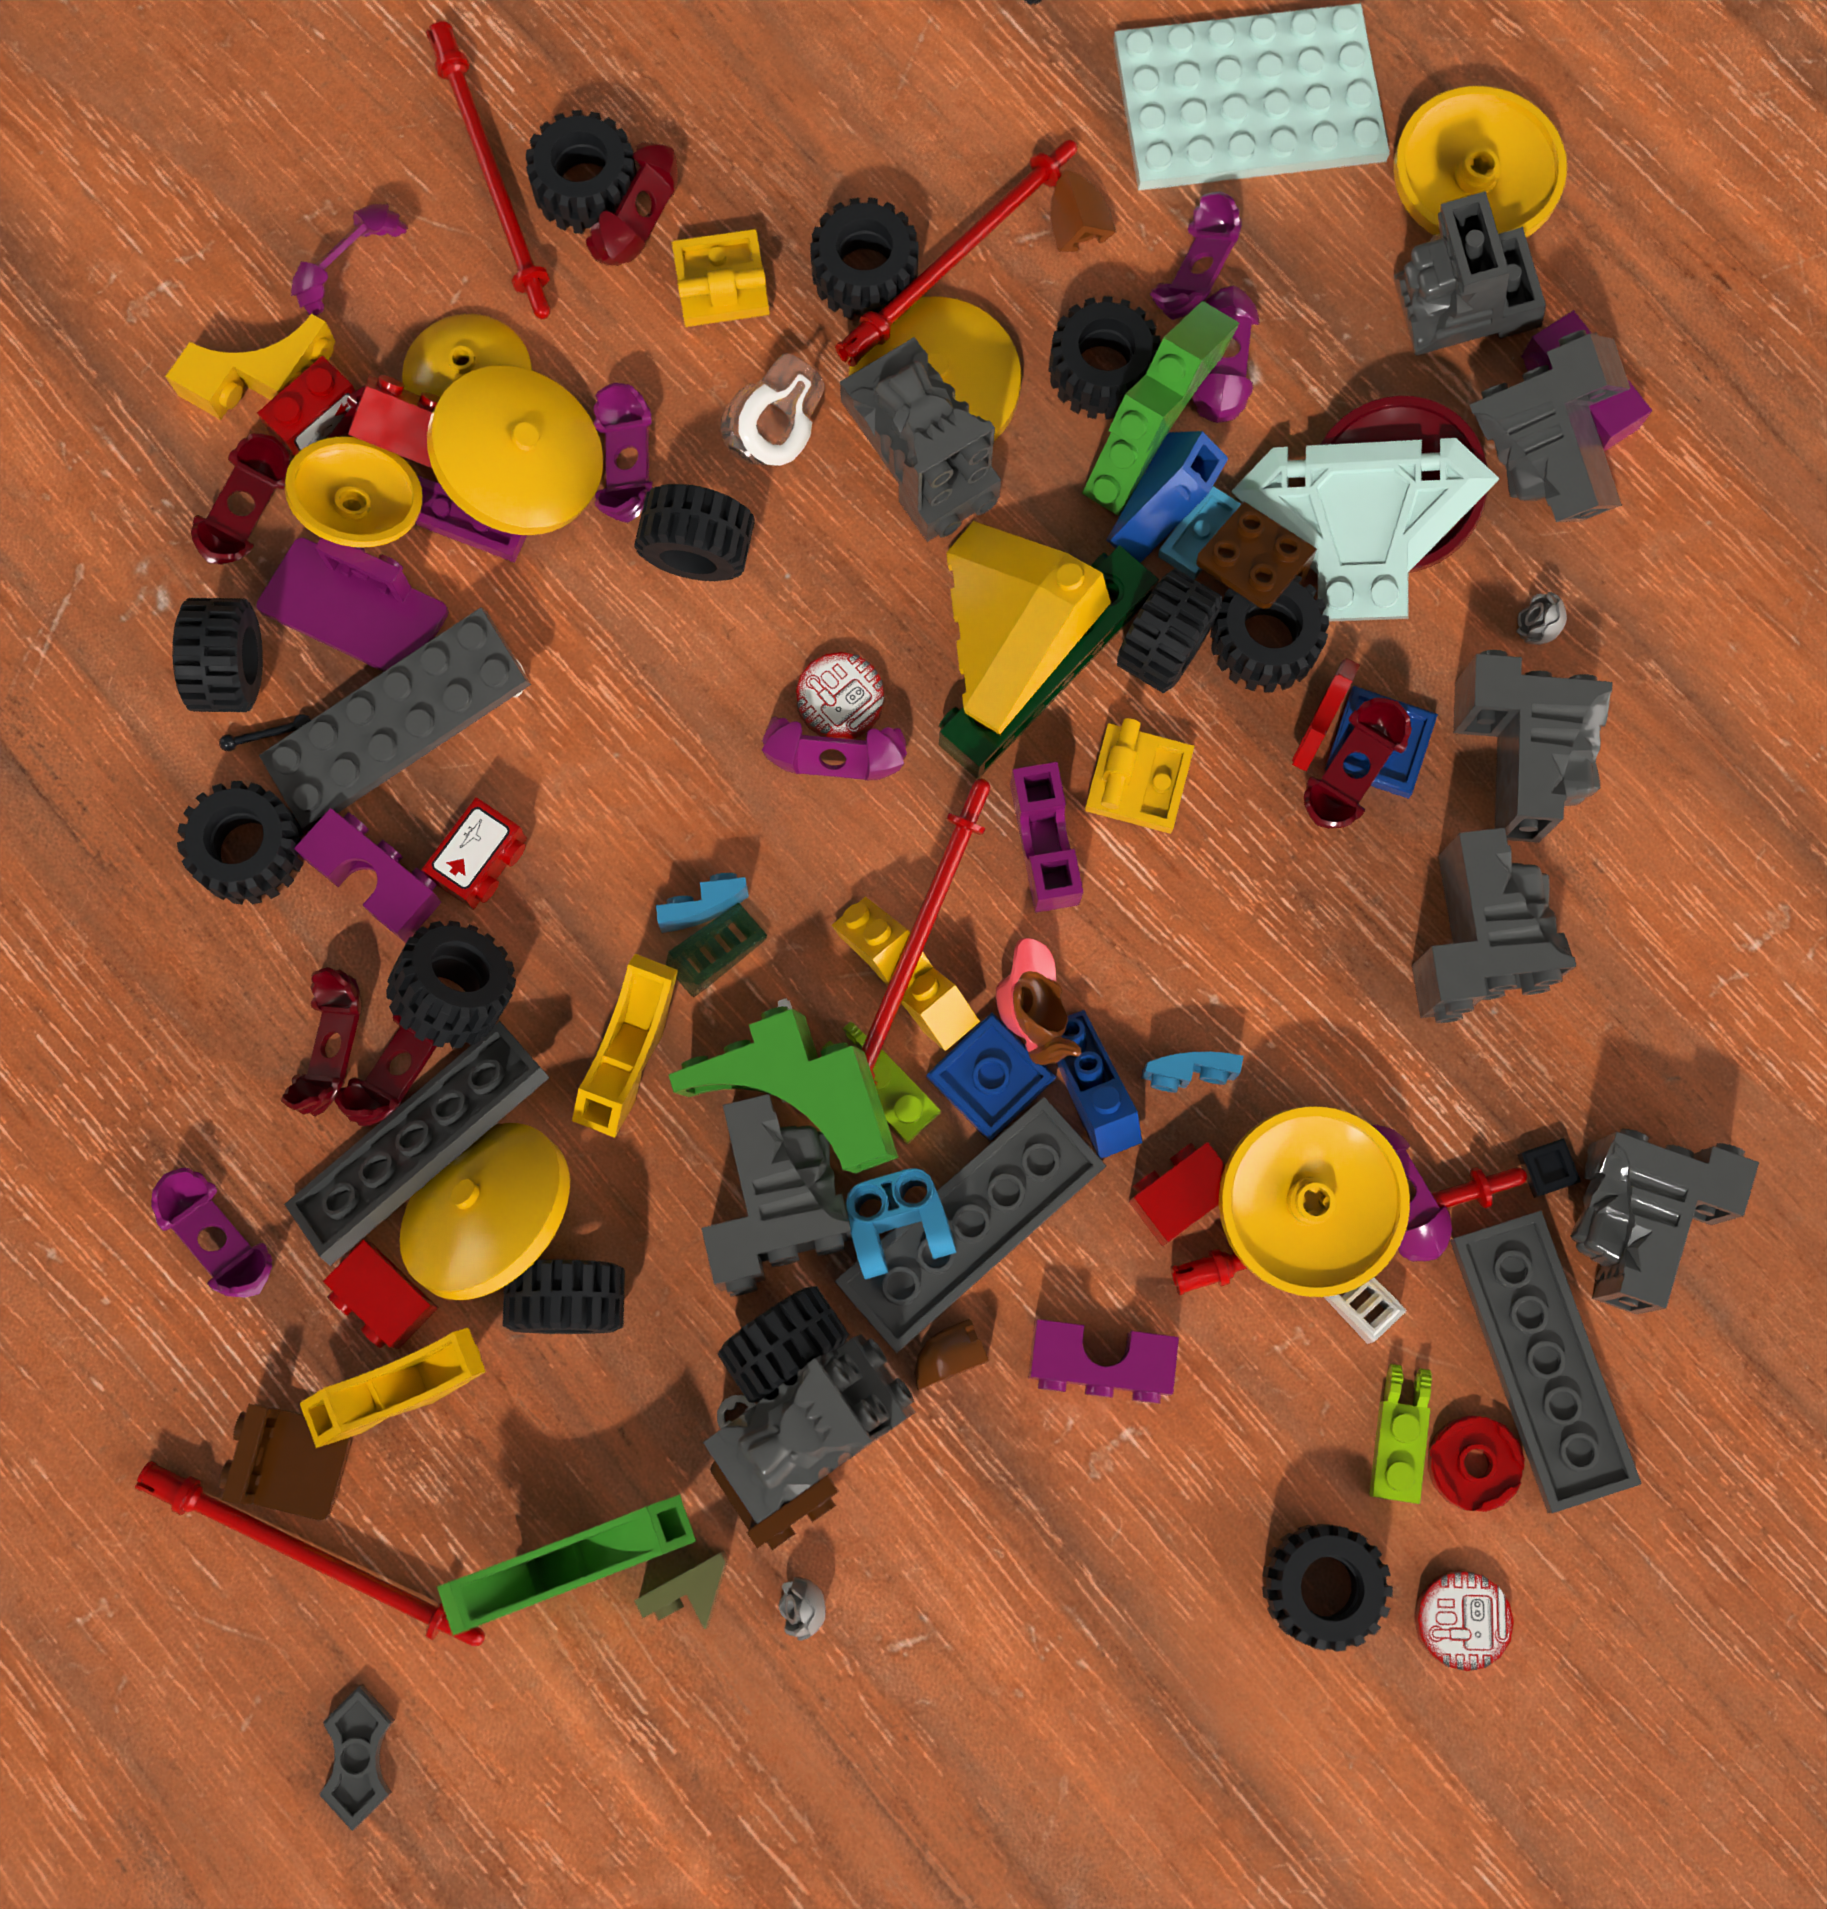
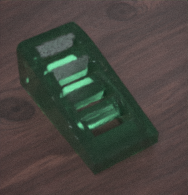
(689, 948)

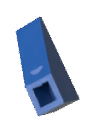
(1168, 491)
(1098, 1091)

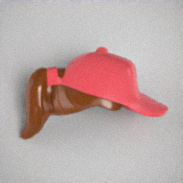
(1033, 1005)

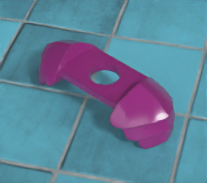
(1215, 233)
(310, 278)
(1226, 387)
(625, 420)
(867, 760)
(185, 1205)
(1428, 1225)

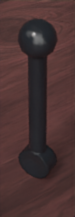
(229, 742)

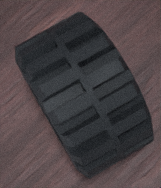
(572, 143)
(863, 228)
(1094, 326)
(694, 532)
(1169, 630)
(217, 654)
(1270, 665)
(216, 819)
(435, 1008)
(566, 1298)
(782, 1343)
(1367, 1594)

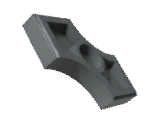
(356, 1778)

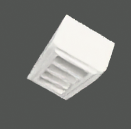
(1355, 1318)

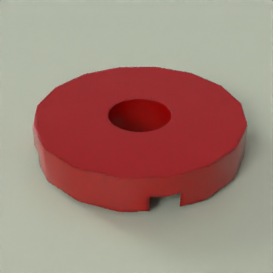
(1448, 1470)

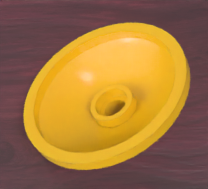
(482, 339)
(353, 492)

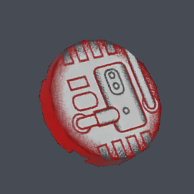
(840, 696)
(1464, 1620)

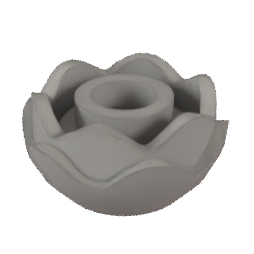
(1542, 619)
(802, 1608)

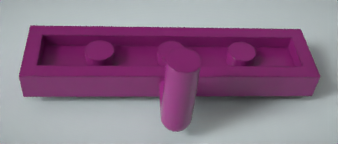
(446, 518)

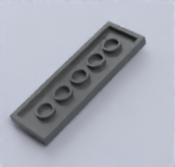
(395, 719)
(415, 1143)
(989, 1212)
(1545, 1362)

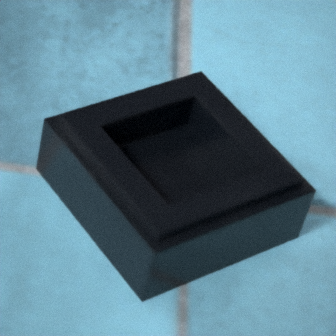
(1549, 1168)

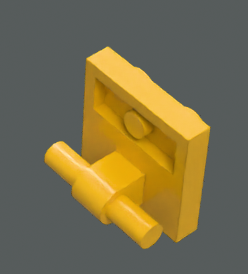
(720, 278)
(1139, 777)

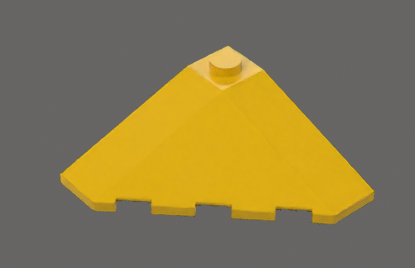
(1016, 617)

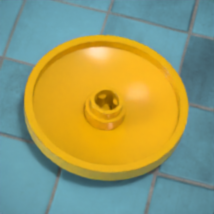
(1480, 143)
(966, 351)
(514, 450)
(1314, 1201)
(486, 1213)

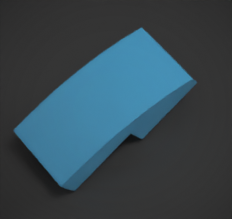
(717, 897)
(1177, 1069)

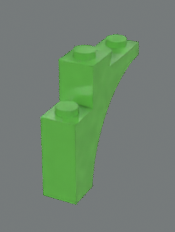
(1156, 402)
(829, 1090)
(566, 1564)

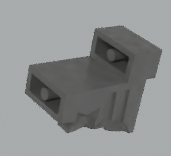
(1469, 280)
(1548, 431)
(924, 439)
(1543, 734)
(1498, 930)
(786, 1198)
(1644, 1208)
(810, 1426)

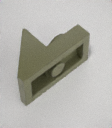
(699, 1584)

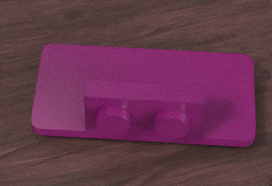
(351, 602)

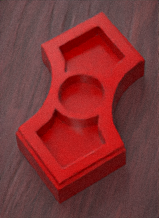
(1325, 714)

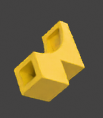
(217, 378)
(930, 996)
(629, 1042)
(392, 1389)

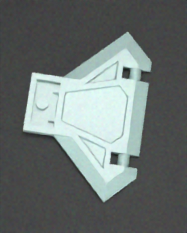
(1367, 514)

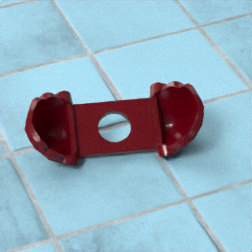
(623, 235)
(258, 471)
(1378, 730)
(341, 1006)
(381, 1091)

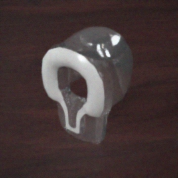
(759, 432)

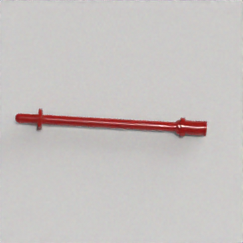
(452, 66)
(875, 326)
(965, 825)
(1222, 1266)
(188, 1496)

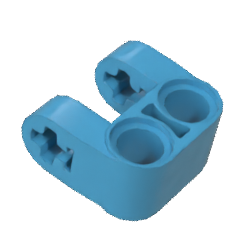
(896, 1214)

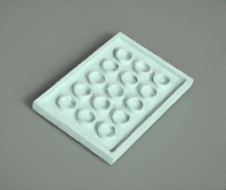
(1250, 96)

